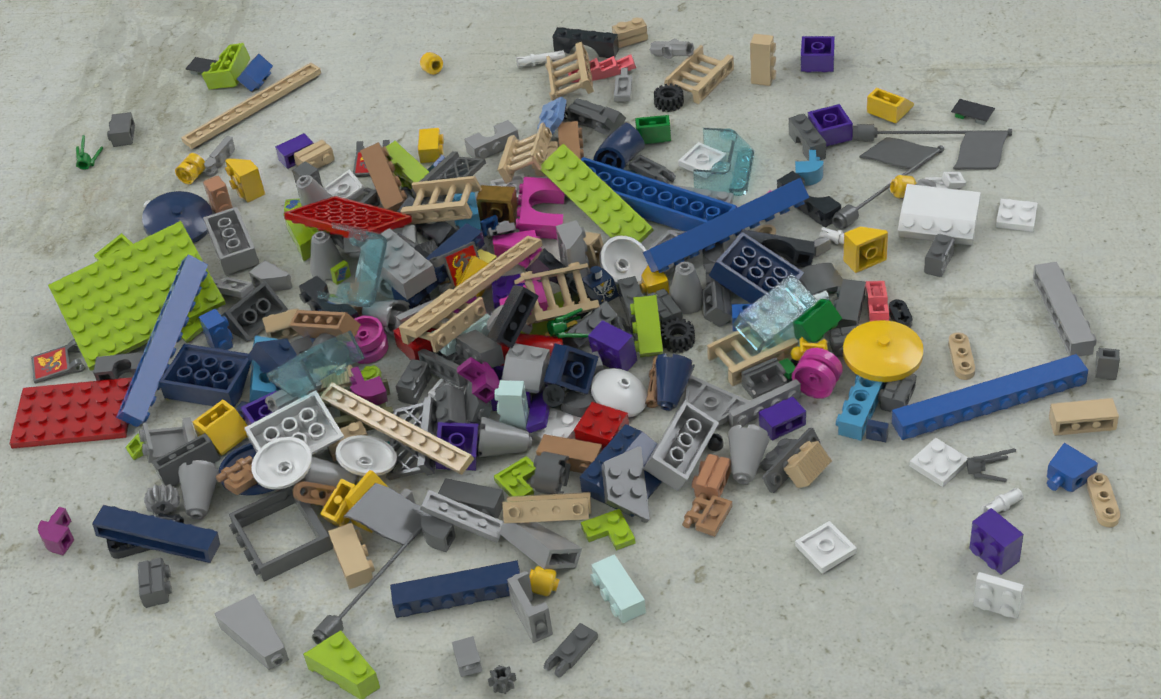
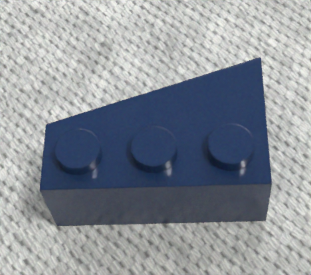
(271, 354)

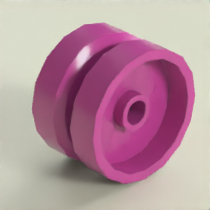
(371, 339)
(817, 372)

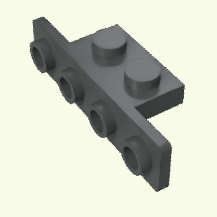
(778, 459)

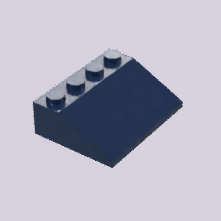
(751, 269)
(206, 375)
(625, 440)

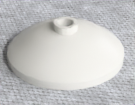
(623, 252)
(619, 391)
(366, 453)
(282, 463)

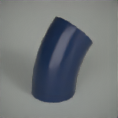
(620, 147)

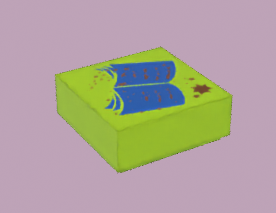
(290, 203)
(340, 272)

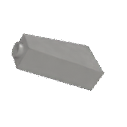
(542, 545)
(253, 631)

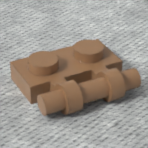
(240, 481)
(712, 517)

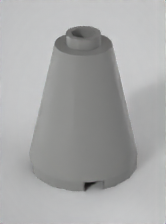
(310, 190)
(323, 255)
(686, 288)
(385, 312)
(501, 438)
(746, 451)
(328, 473)
(197, 486)

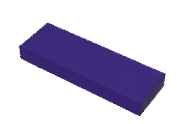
(538, 413)

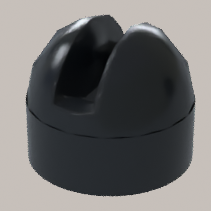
(716, 442)

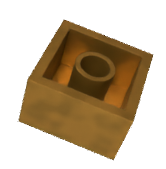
(499, 202)

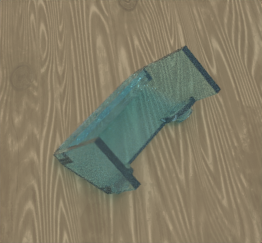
(730, 175)
(368, 272)
(311, 366)

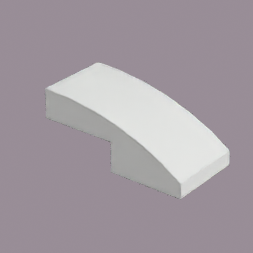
(949, 180)

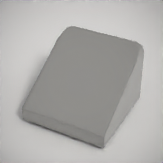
(821, 246)

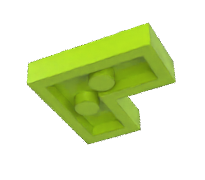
(514, 478)
(612, 525)

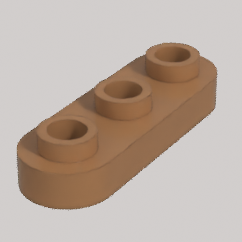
(312, 491)

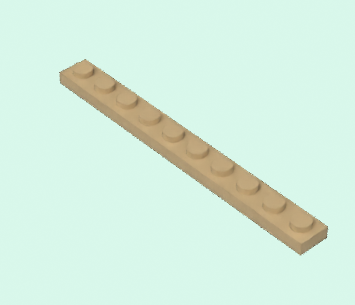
(250, 105)
(471, 287)
(397, 428)

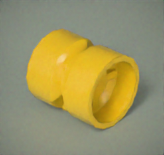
(190, 168)

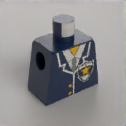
(602, 283)

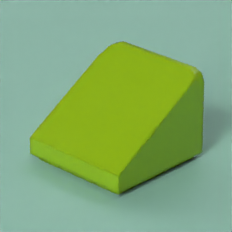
(135, 448)

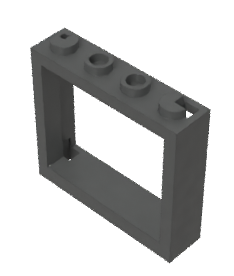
(291, 559)

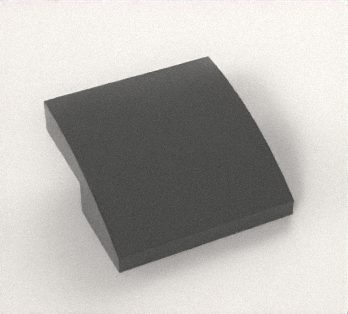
(820, 278)

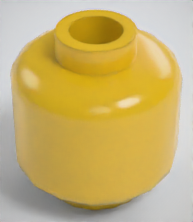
(431, 63)
(899, 184)
(543, 581)

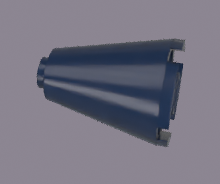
(672, 379)

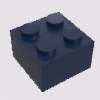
(571, 368)

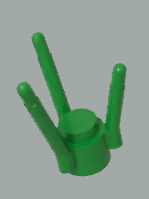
(83, 159)
(559, 325)

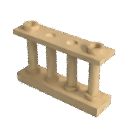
(583, 73)
(705, 84)
(524, 153)
(442, 211)
(553, 310)
(455, 326)
(736, 341)
(547, 507)

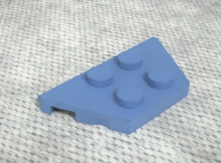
(553, 114)

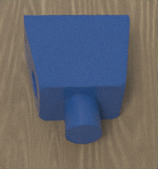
(1069, 469)

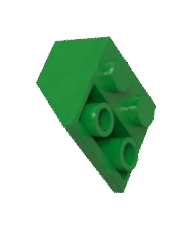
(654, 128)
(816, 321)

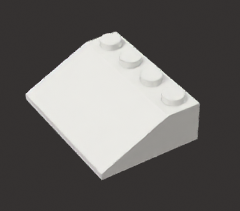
(939, 211)
(302, 419)

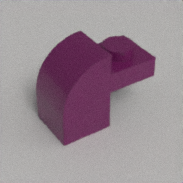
(482, 377)
(370, 390)
(56, 533)

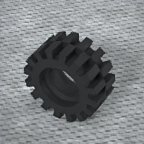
(668, 97)
(678, 343)

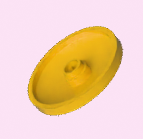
(883, 351)

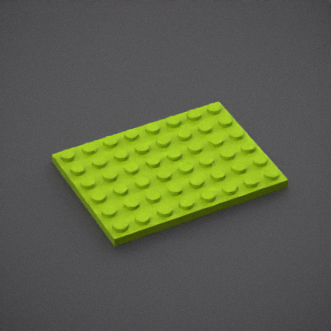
(119, 297)

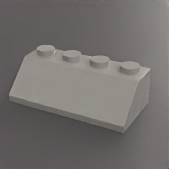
(572, 245)

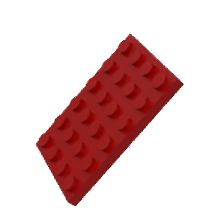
(346, 212)
(70, 413)

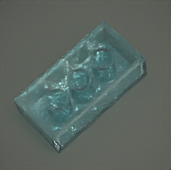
(774, 313)

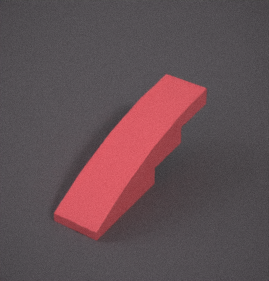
(608, 67)
(877, 301)

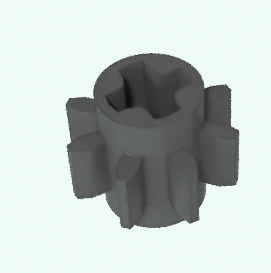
(502, 679)

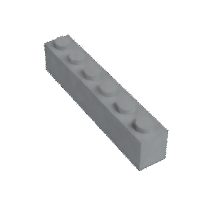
(1064, 309)

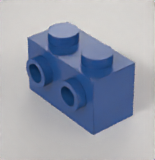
(255, 72)
(216, 330)

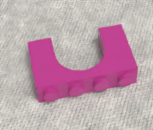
(533, 192)

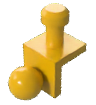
(798, 351)

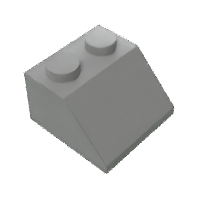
(527, 365)

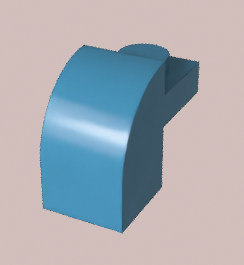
(810, 170)

